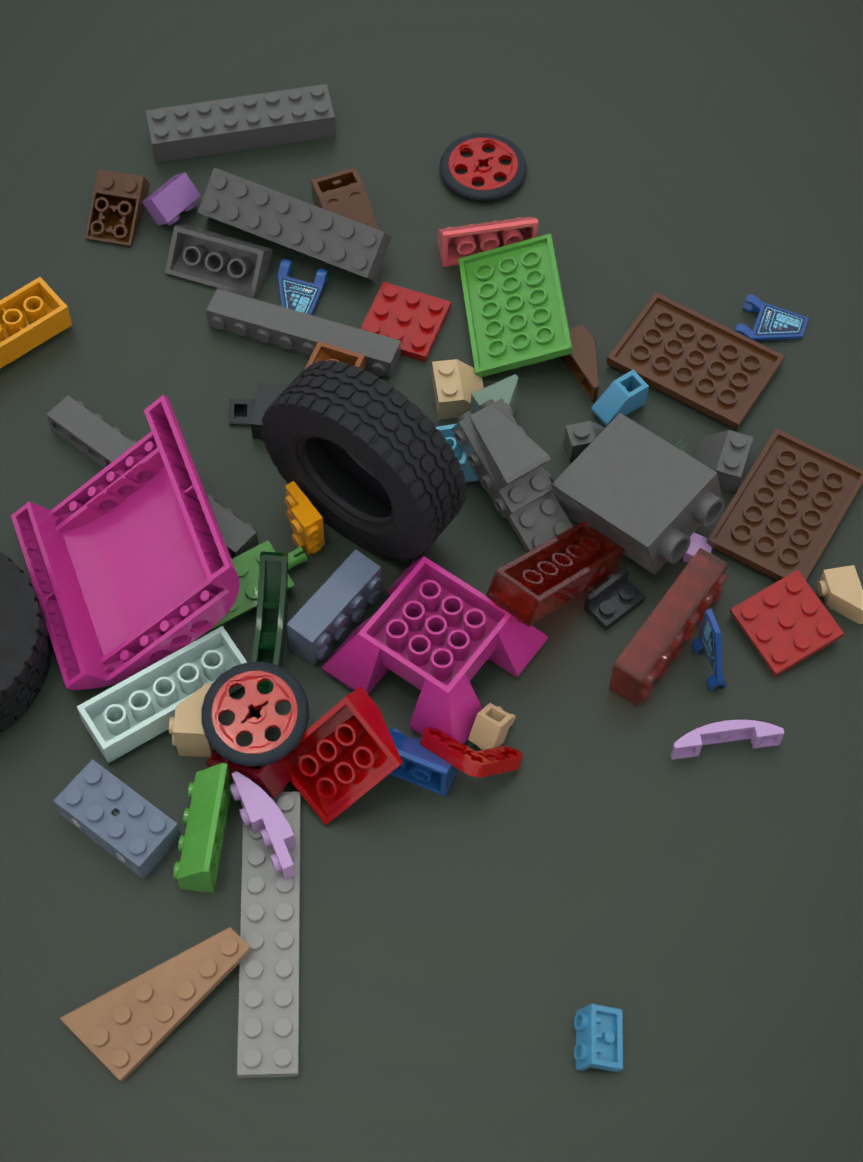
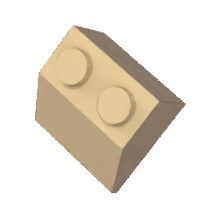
(453, 387)
(187, 726)

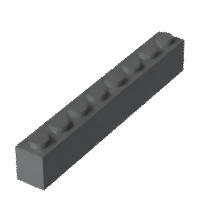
(299, 330)

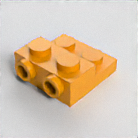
(304, 520)

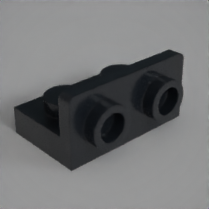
(613, 599)

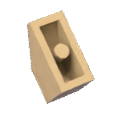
(842, 592)

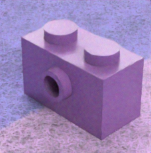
(172, 199)

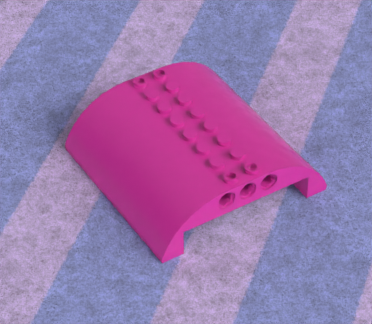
(129, 560)

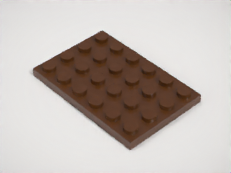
(696, 360)
(787, 508)

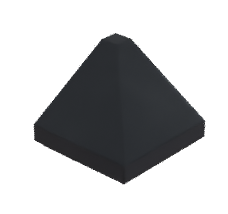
(241, 411)

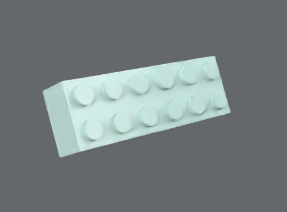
(145, 702)

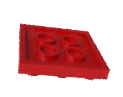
(407, 317)
(786, 623)

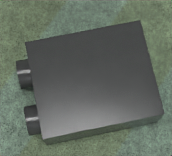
(640, 493)

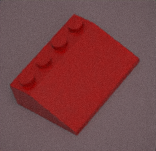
(342, 756)

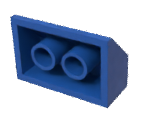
(421, 765)

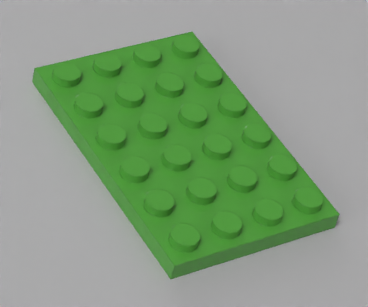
(515, 306)

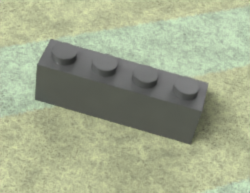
(218, 260)

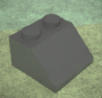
(727, 455)

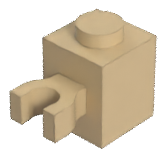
(491, 727)

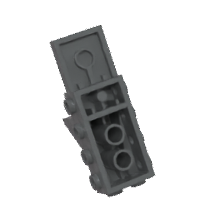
(512, 472)

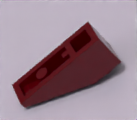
(270, 777)

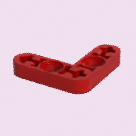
(471, 762)

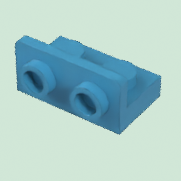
(599, 1038)

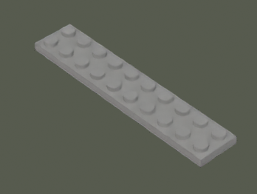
(272, 969)

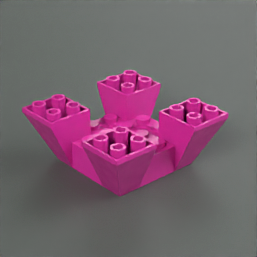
(407, 623)

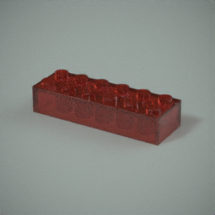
(554, 573)
(668, 627)

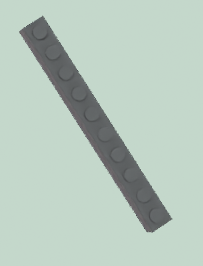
(106, 443)

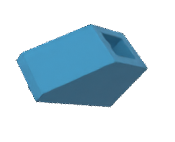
(621, 397)

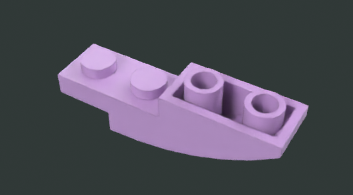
(267, 818)

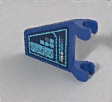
(297, 293)
(772, 322)
(710, 641)

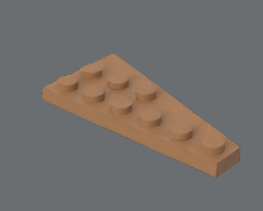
(143, 1012)

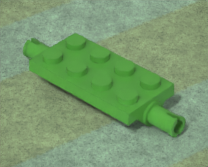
(248, 572)

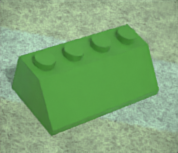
(204, 829)

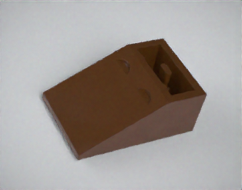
(344, 195)
(116, 207)

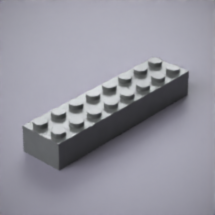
(241, 123)
(295, 224)

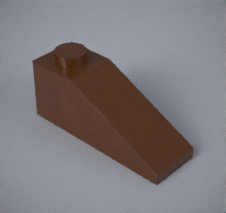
(583, 360)

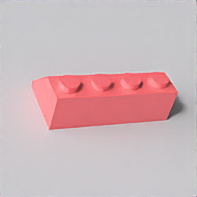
(477, 238)

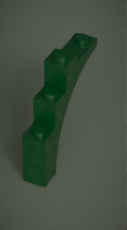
(271, 615)

